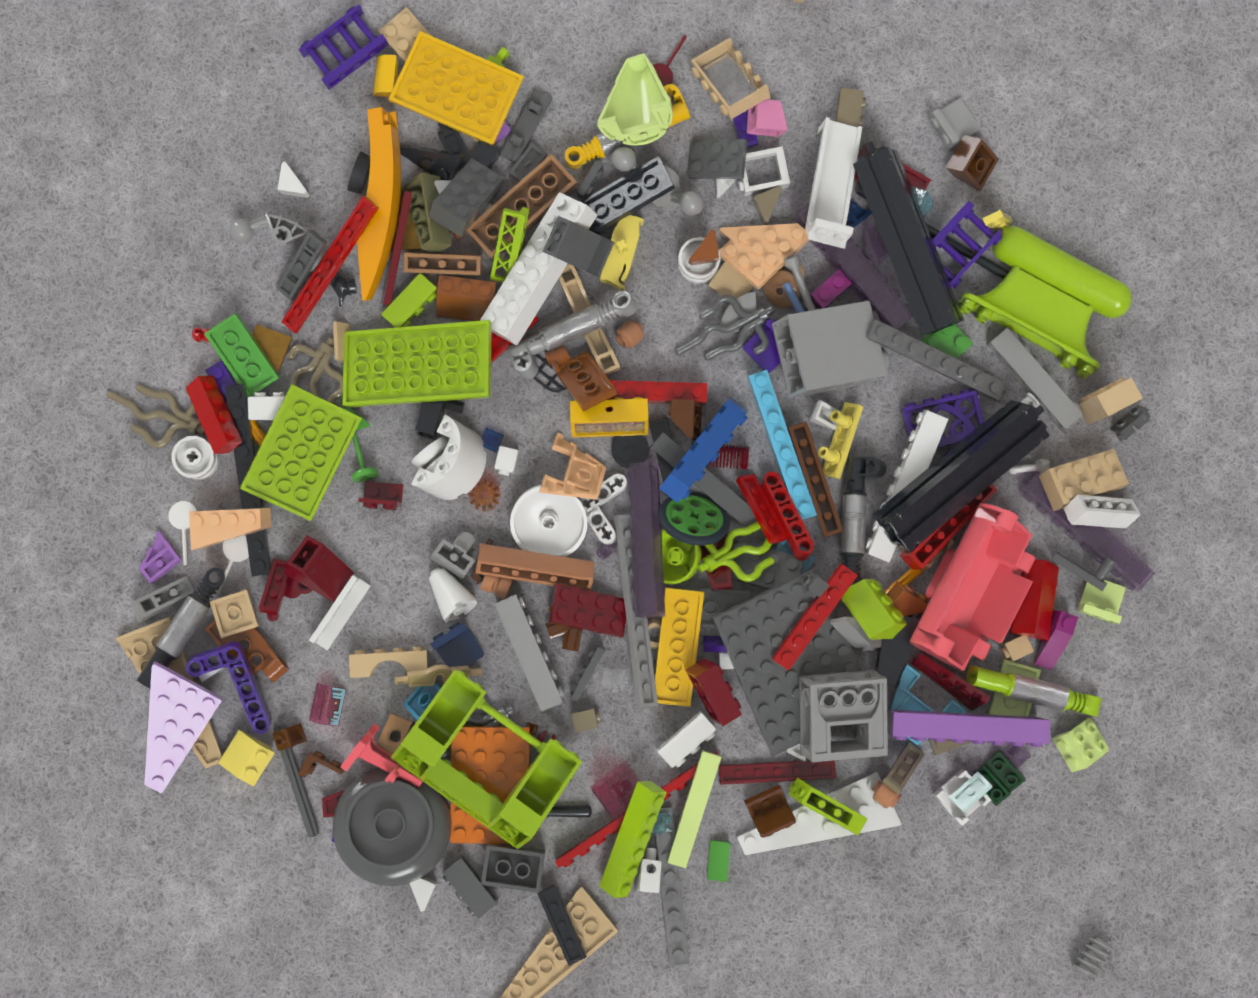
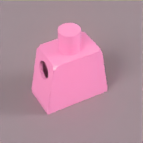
(766, 119)

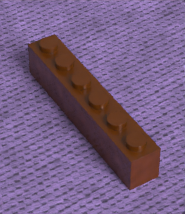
(815, 480)

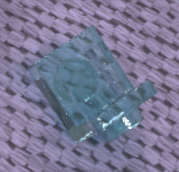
(924, 200)

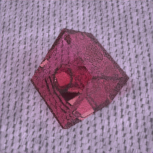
(616, 789)

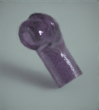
(606, 550)

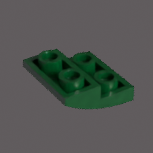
(1001, 775)

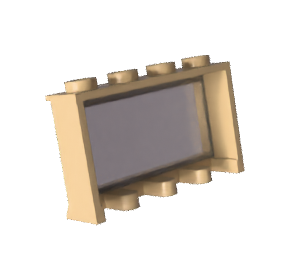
(729, 79)

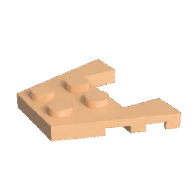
(582, 476)

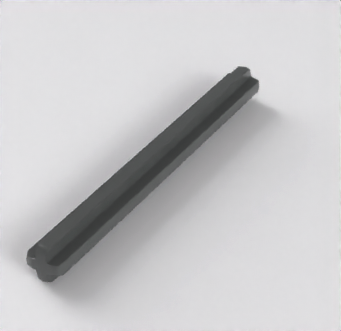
(298, 789)

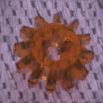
(478, 497)

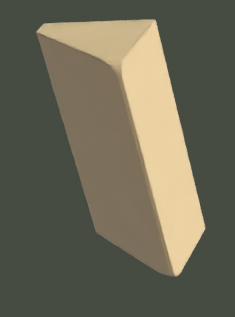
(338, 332)

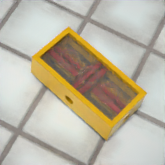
(610, 418)

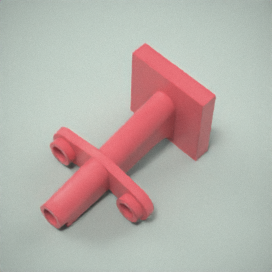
(370, 752)

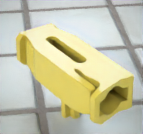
(623, 251)

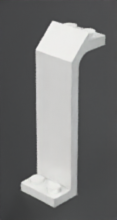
(833, 183)

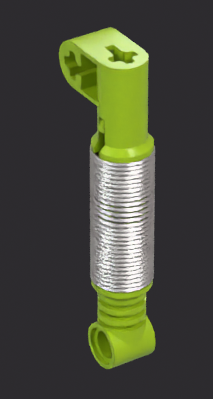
(1033, 690)

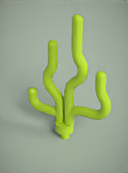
(723, 558)

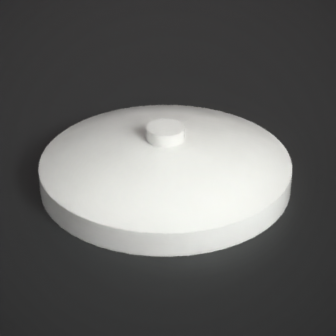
(548, 522)

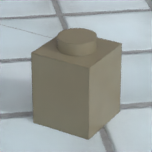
(585, 719)

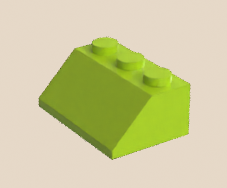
(873, 610)

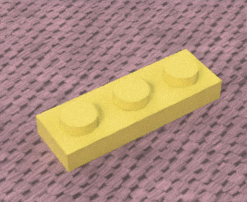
(997, 220)

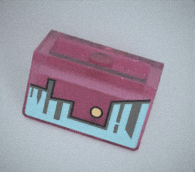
(327, 705)

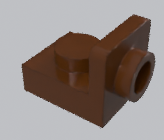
(289, 737)

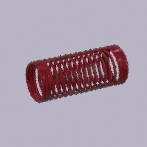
(742, 452)

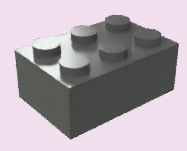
(513, 867)

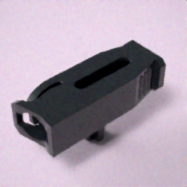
(432, 414)

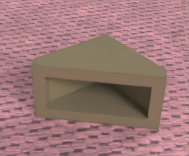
(766, 202)

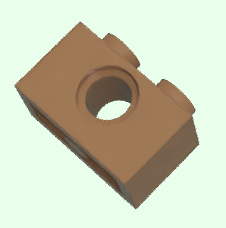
(394, 723)

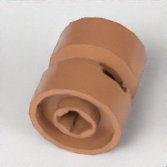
(499, 585)

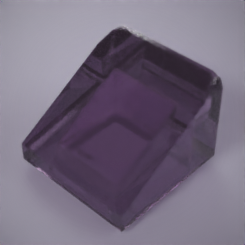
(1016, 754)

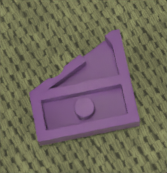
(159, 559)

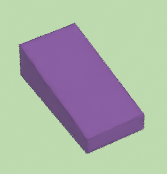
(505, 131)

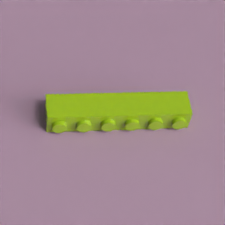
(632, 839)

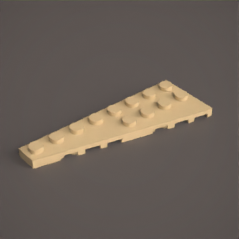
(140, 647)
(547, 962)

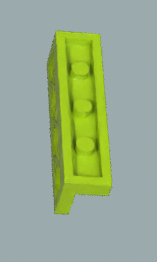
(516, 244)

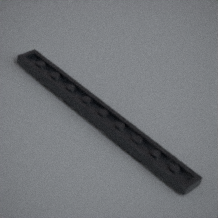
(244, 455)

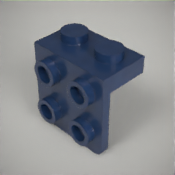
(457, 646)

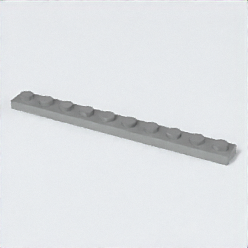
(637, 627)

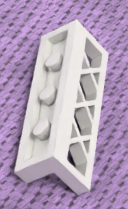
(340, 612)

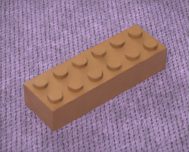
(533, 192)

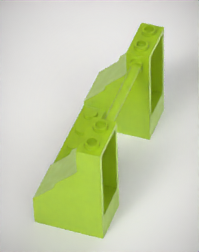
(533, 795)

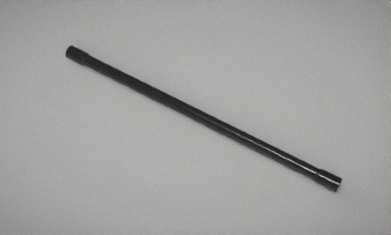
(962, 249)

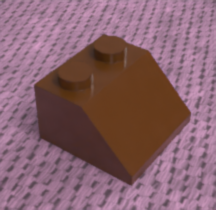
(972, 162)
(687, 416)

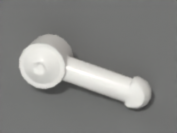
(1040, 465)

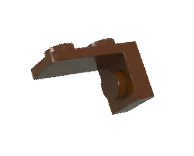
(309, 764)

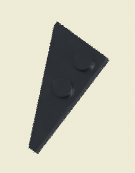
(433, 161)

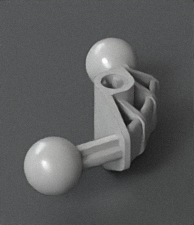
(690, 202)
(243, 230)

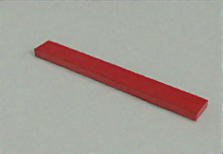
(330, 264)

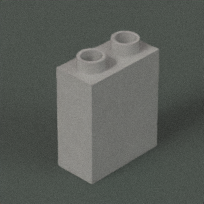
(829, 349)

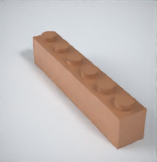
(534, 567)

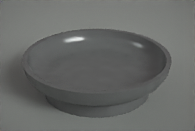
(390, 829)

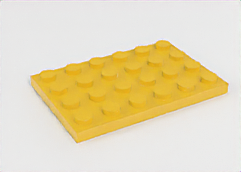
(456, 88)

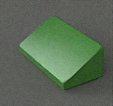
(718, 860)

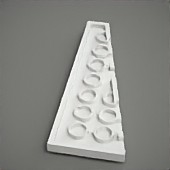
(814, 827)

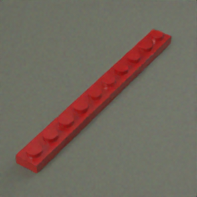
(614, 826)

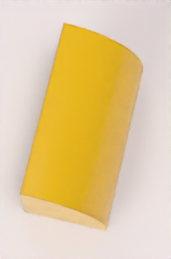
(385, 75)

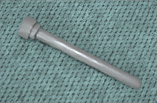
(792, 263)

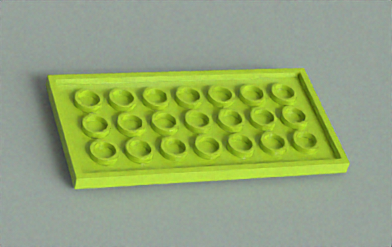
(417, 364)

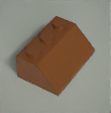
(463, 297)

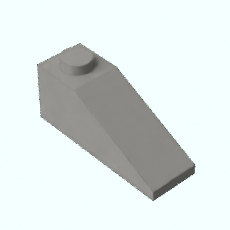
(161, 599)
(854, 634)

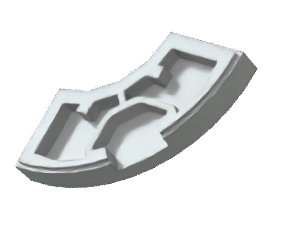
(747, 303)

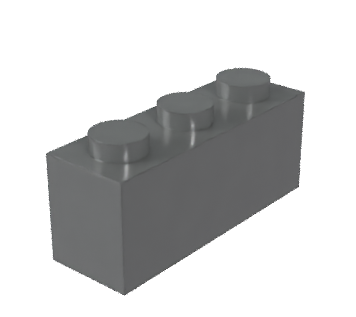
(469, 887)

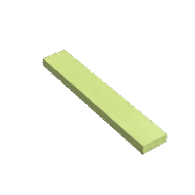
(694, 809)

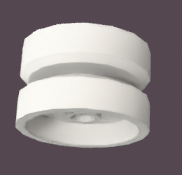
(695, 273)
(184, 455)
(430, 456)

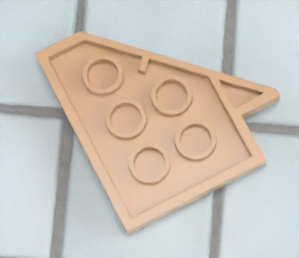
(760, 249)

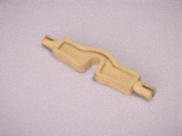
(428, 676)

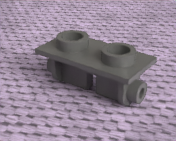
(1137, 416)

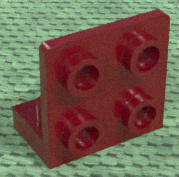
(382, 494)

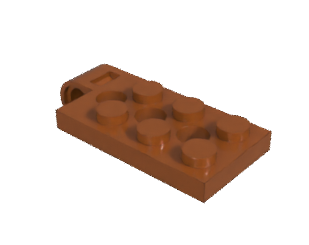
(587, 367)
(271, 662)

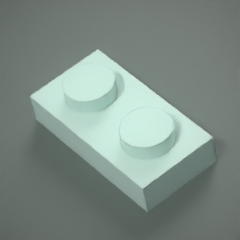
(970, 792)

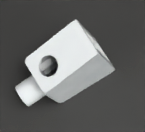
(648, 881)

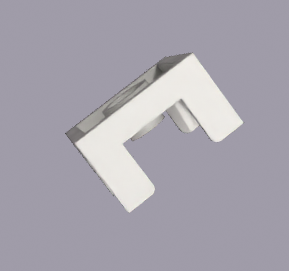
(951, 786)

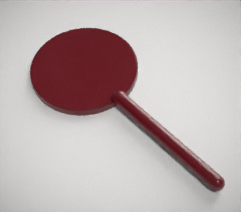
(663, 71)

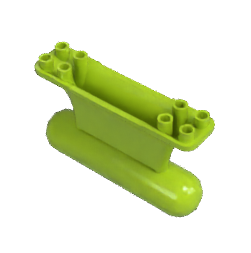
(1049, 297)

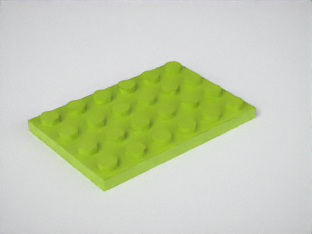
(300, 452)

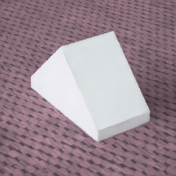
(289, 183)
(821, 415)
(423, 891)

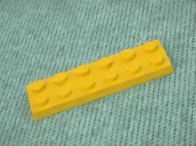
(678, 645)

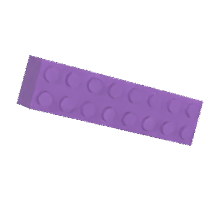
(968, 726)

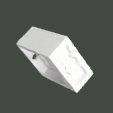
(784, 180)

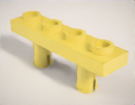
(836, 455)

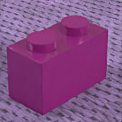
(830, 290)

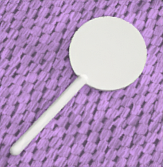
(180, 519)
(236, 551)

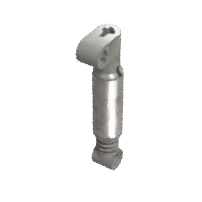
(568, 329)

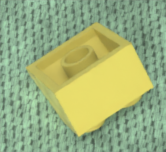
(246, 757)

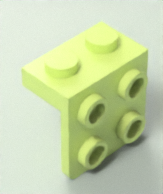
(1081, 745)

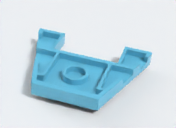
(907, 701)

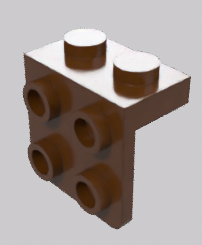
(770, 811)

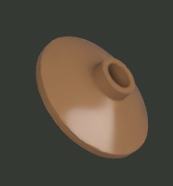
(777, 281)

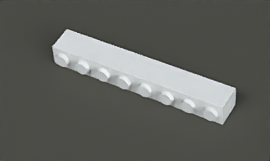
(915, 461)

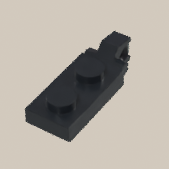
(453, 143)

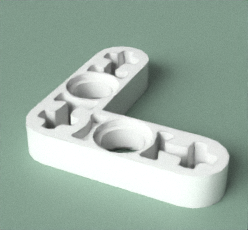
(595, 510)

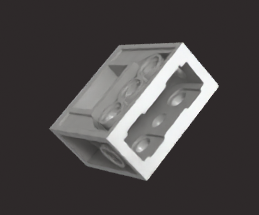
(843, 700)

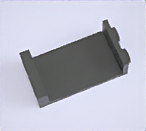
(578, 246)

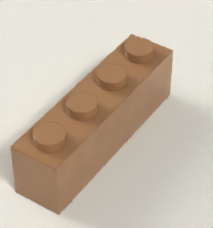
(443, 263)

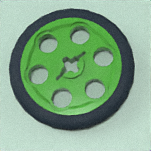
(694, 519)

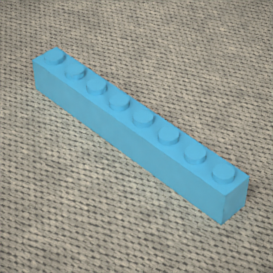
(781, 443)

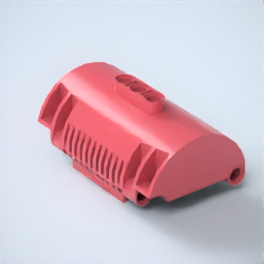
(976, 589)

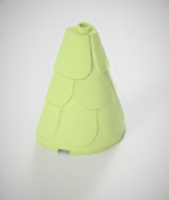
(637, 106)

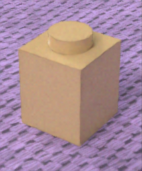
(1016, 648)

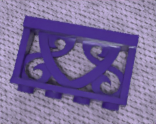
(954, 436)

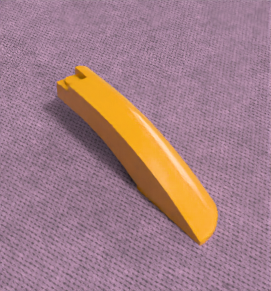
(385, 192)

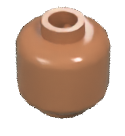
(629, 334)
(884, 795)

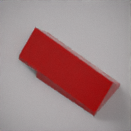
(1036, 611)

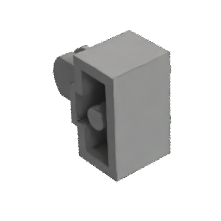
(455, 556)

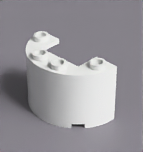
(458, 466)

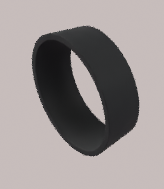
(359, 173)

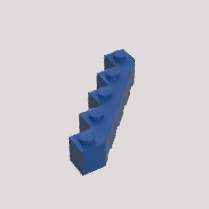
(704, 450)

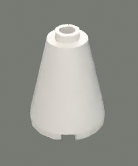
(450, 595)

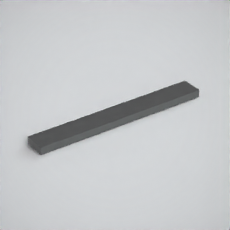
(710, 485)

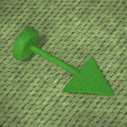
(363, 474)

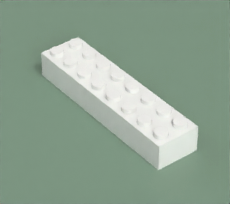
(533, 273)

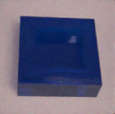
(492, 440)

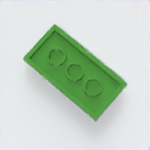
(242, 354)

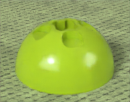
(679, 559)

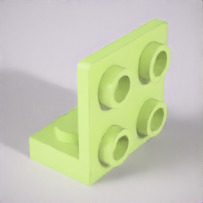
(1103, 603)

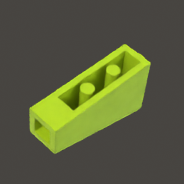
(827, 806)

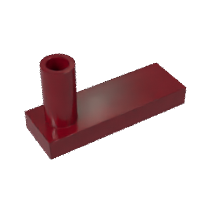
(274, 590)

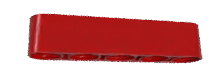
(787, 507)

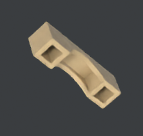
(364, 664)

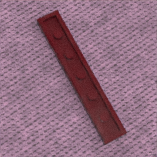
(396, 248)
(776, 771)

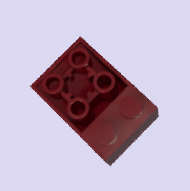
(318, 569)

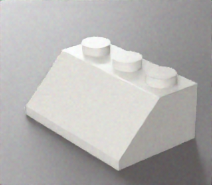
(686, 740)

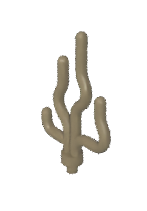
(320, 363)
(182, 421)

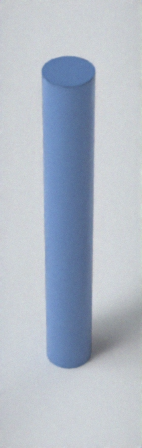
(793, 298)

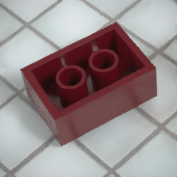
(714, 691)

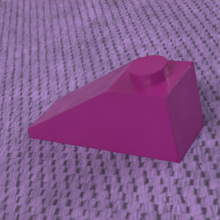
(1061, 631)

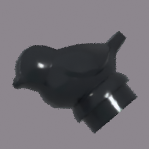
(343, 287)

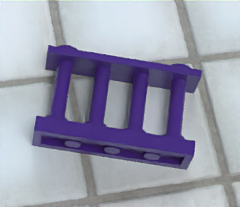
(349, 65)
(954, 227)

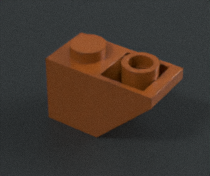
(907, 600)

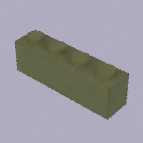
(430, 234)

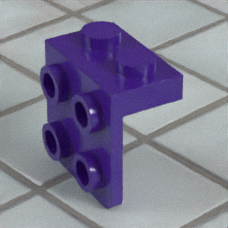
(770, 357)

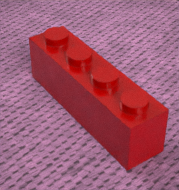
(213, 414)

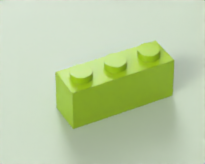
(410, 302)

